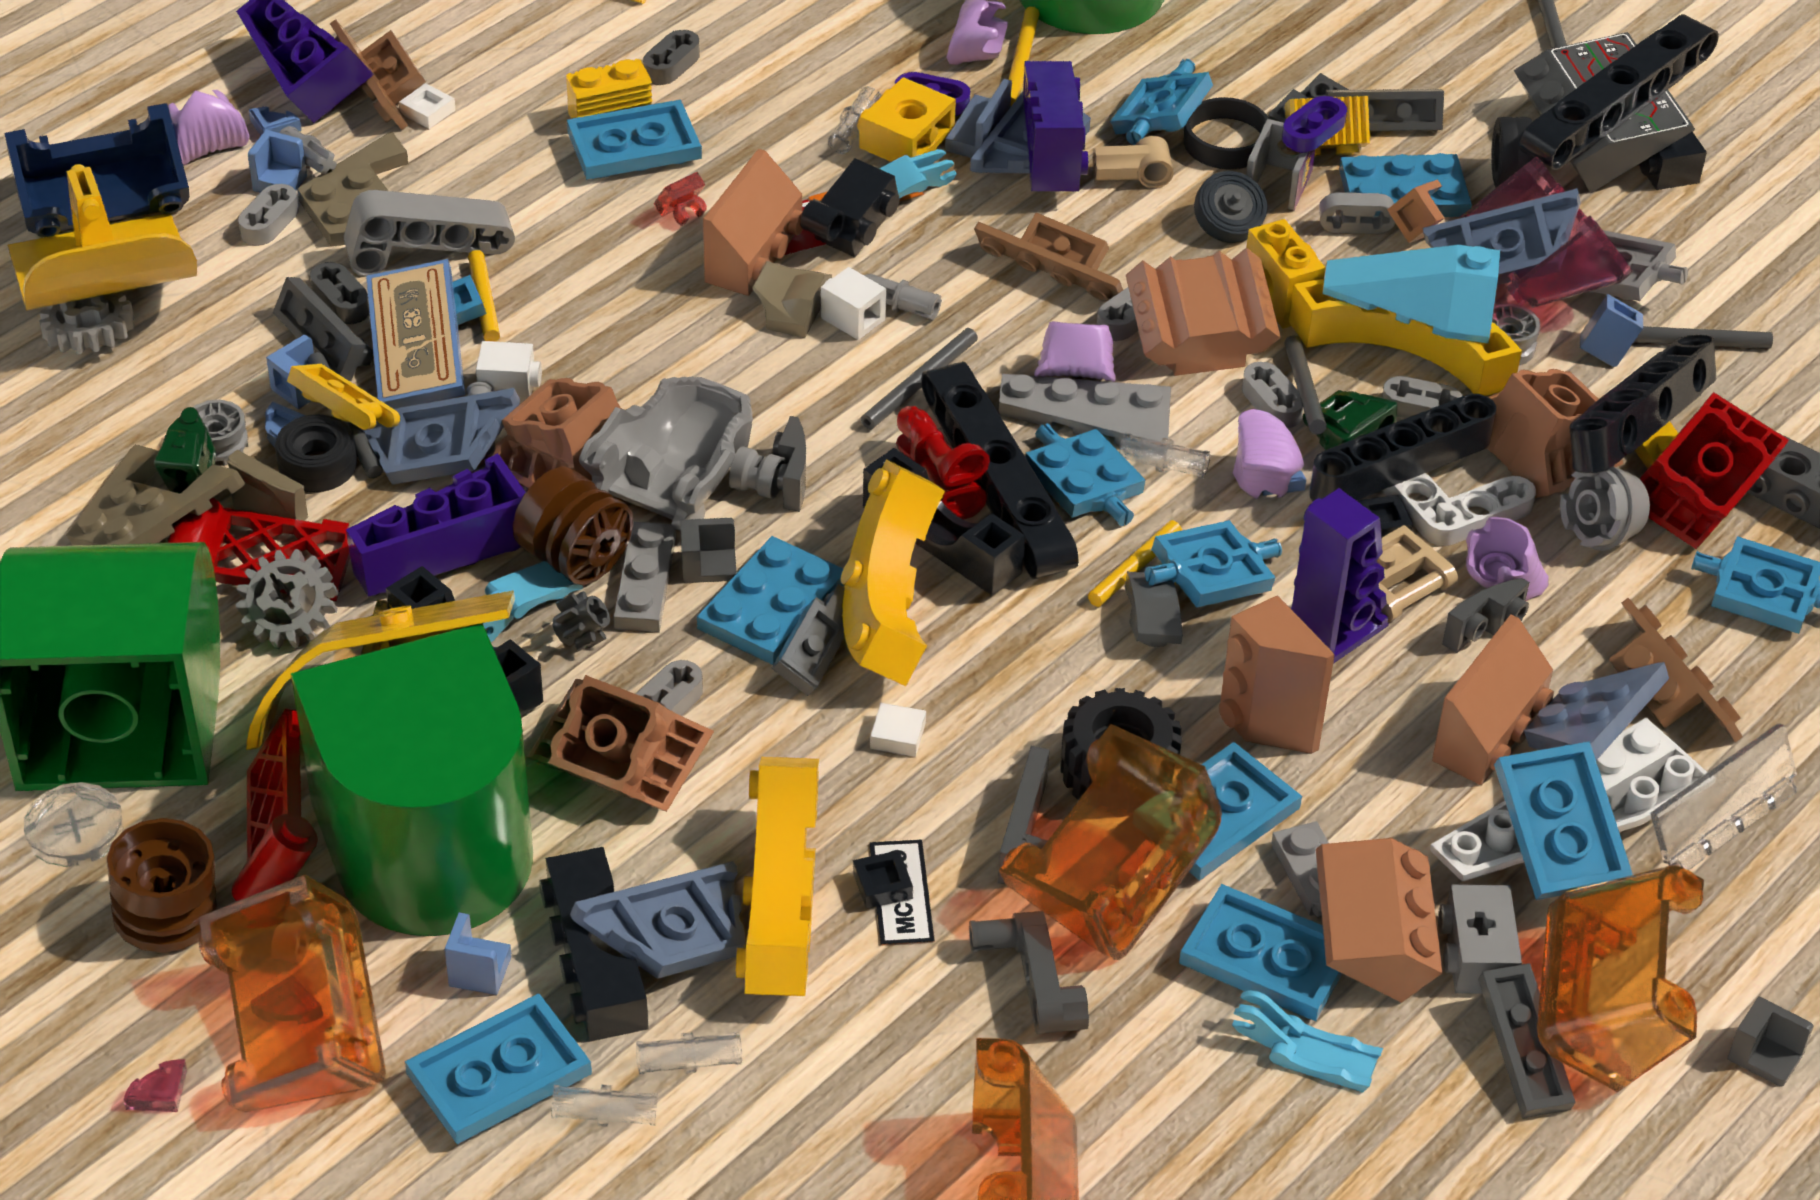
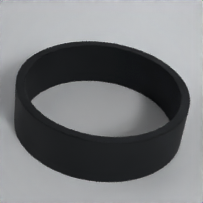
(1222, 109)

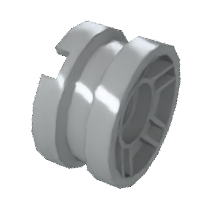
(1520, 325)
(225, 425)

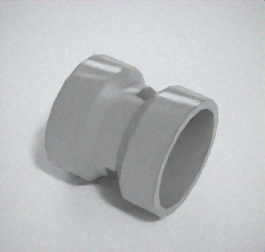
(755, 472)

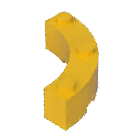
(1327, 320)
(880, 574)
(782, 878)

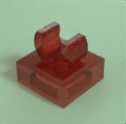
(681, 195)

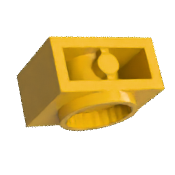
(906, 121)
(1285, 263)

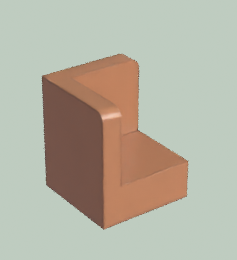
(1416, 211)

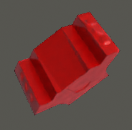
(1708, 469)

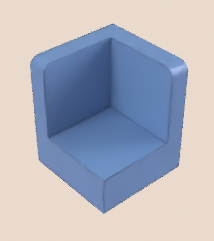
(277, 160)
(1611, 330)
(279, 366)
(473, 961)

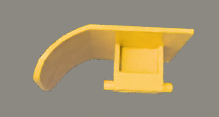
(99, 255)
(391, 628)

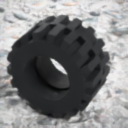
(1122, 709)

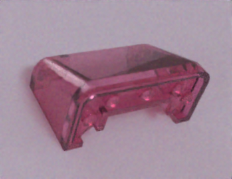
(1577, 267)

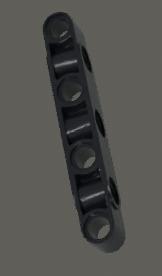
(1618, 91)
(1642, 403)
(1009, 482)

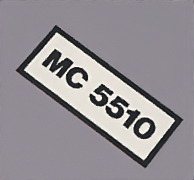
(909, 919)

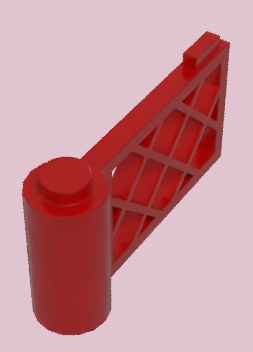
(213, 529)
(276, 833)

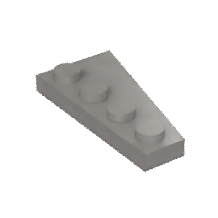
(1088, 405)

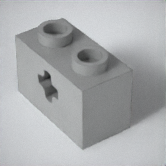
(1479, 933)

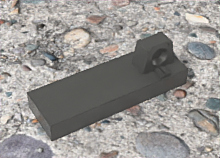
(1401, 108)
(308, 315)
(1026, 805)
(1535, 1075)

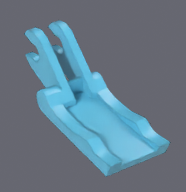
(919, 172)
(531, 587)
(1305, 1048)

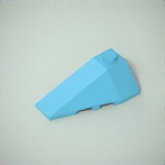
(1436, 286)

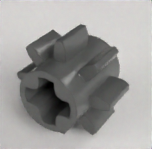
(581, 620)

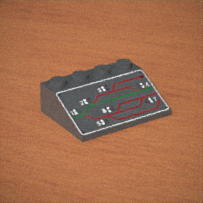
(1647, 132)

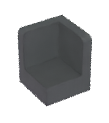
(708, 550)
(1770, 1041)

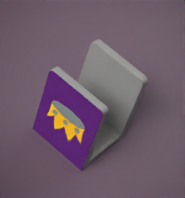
(1268, 152)

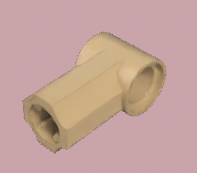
(1146, 161)

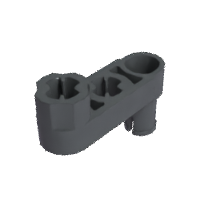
(1051, 1006)

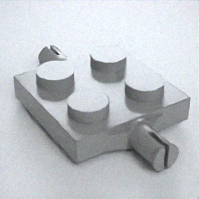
(1649, 262)

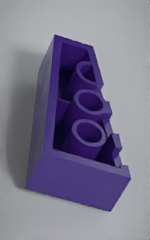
(304, 58)
(1054, 126)
(439, 529)
(1340, 573)

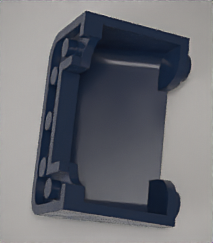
(133, 169)

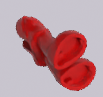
(946, 467)

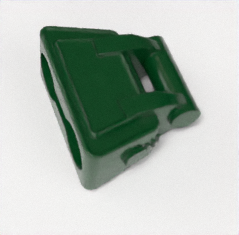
(1352, 416)
(185, 451)

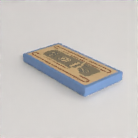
(415, 335)

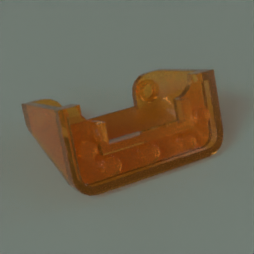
(1120, 843)
(1605, 976)
(295, 996)
(1027, 1121)

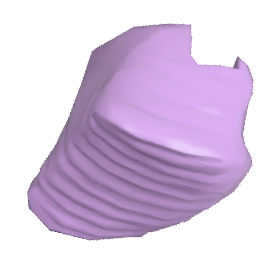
(977, 32)
(207, 125)
(1077, 351)
(1265, 454)
(1504, 553)

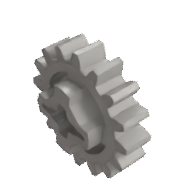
(87, 322)
(306, 586)

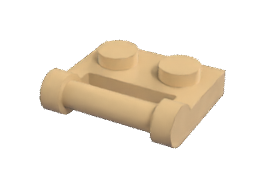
(1403, 556)

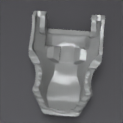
(671, 447)

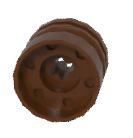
(572, 525)
(161, 884)

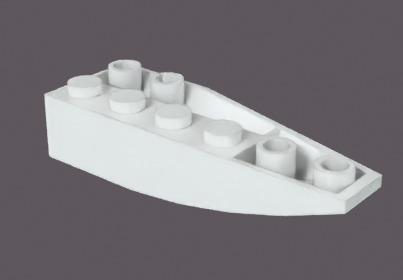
(1638, 774)

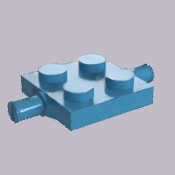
(1162, 102)
(1085, 473)
(1213, 563)
(1764, 583)

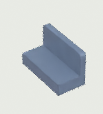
(979, 121)

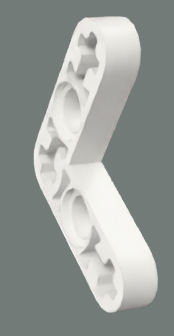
(1504, 498)

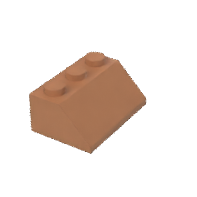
(750, 224)
(1275, 678)
(1493, 703)
(1379, 915)

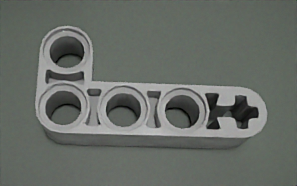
(422, 222)

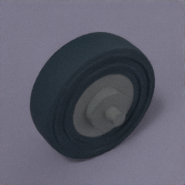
(1230, 206)

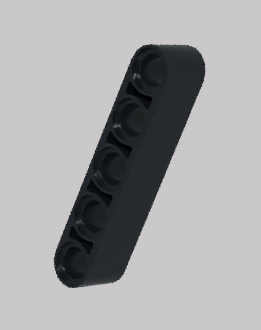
(1405, 448)

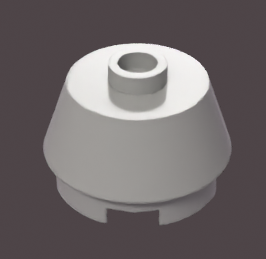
(1605, 508)

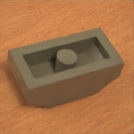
(790, 297)
(266, 489)

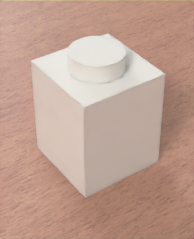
(853, 303)
(509, 366)

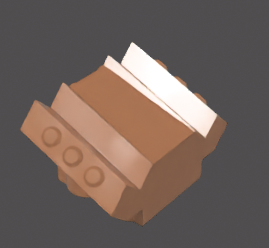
(1203, 311)
(553, 427)
(1534, 427)
(621, 742)

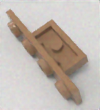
(393, 72)
(1057, 250)
(1685, 686)

